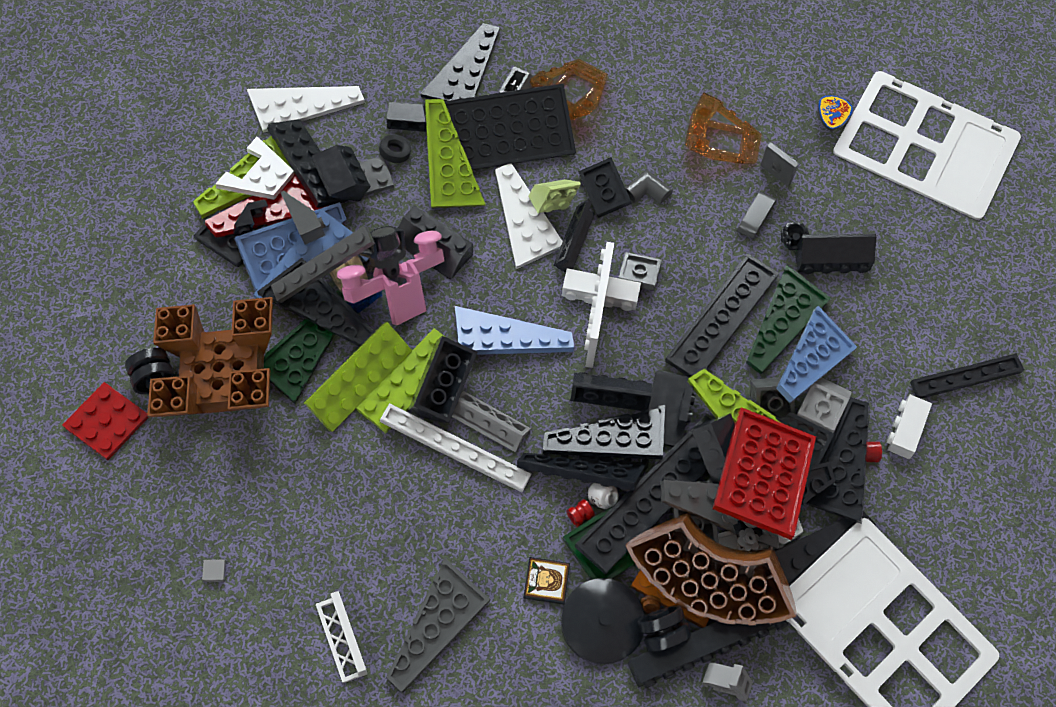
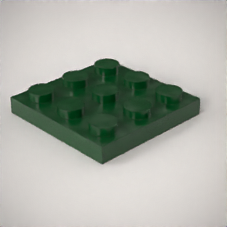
(590, 569)

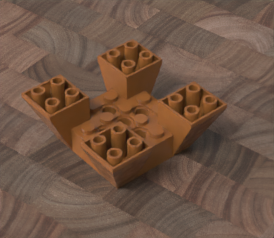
(217, 367)

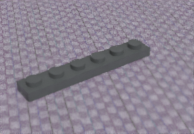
(322, 264)

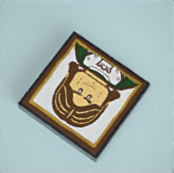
(546, 580)

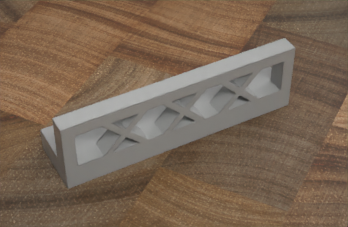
(487, 421)

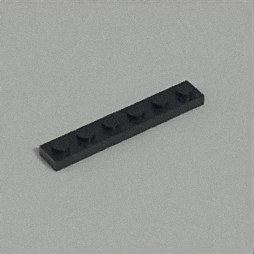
(967, 376)

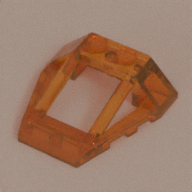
(582, 69)
(700, 121)

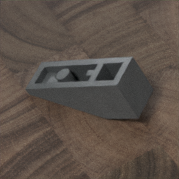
(305, 219)

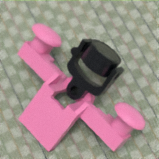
(403, 300)

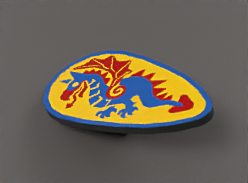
(834, 112)

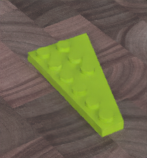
(449, 169)
(217, 199)
(720, 398)

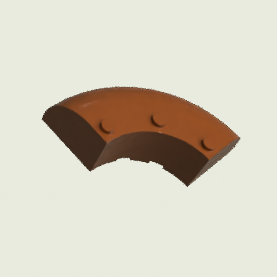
(712, 577)

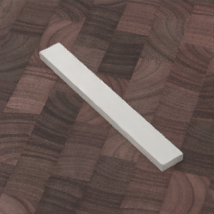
(455, 447)

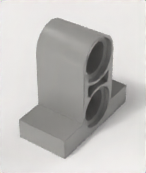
(728, 680)

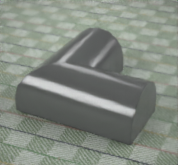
(648, 184)

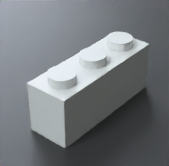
(908, 426)

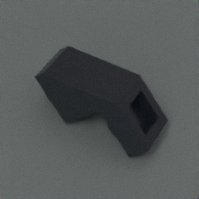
(245, 221)

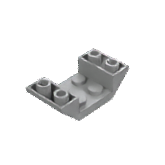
(824, 404)

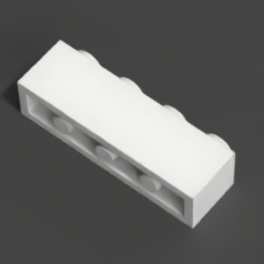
(618, 293)

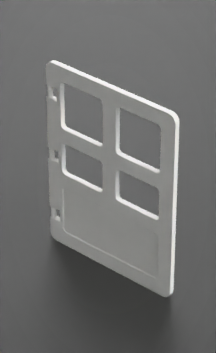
(965, 164)
(852, 589)

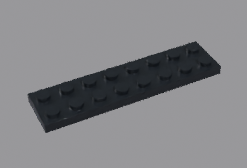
(722, 316)

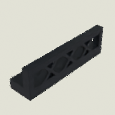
(574, 237)

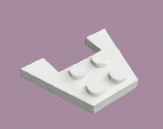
(264, 179)

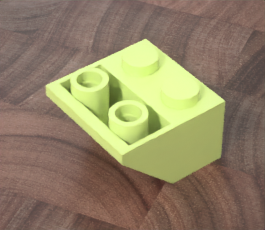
(553, 195)

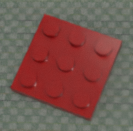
(105, 421)

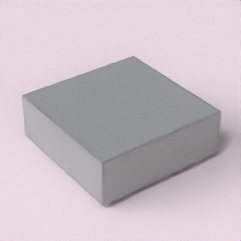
(214, 571)

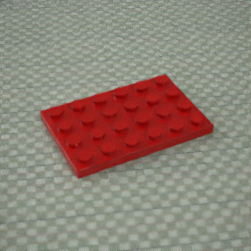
(765, 473)

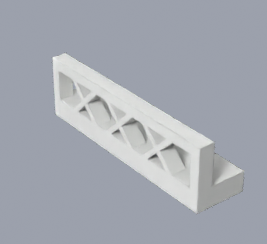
(349, 635)

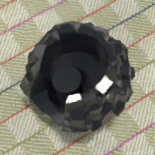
(792, 233)

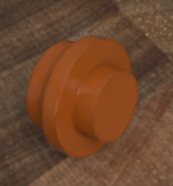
(650, 603)

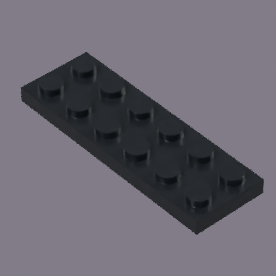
(298, 149)

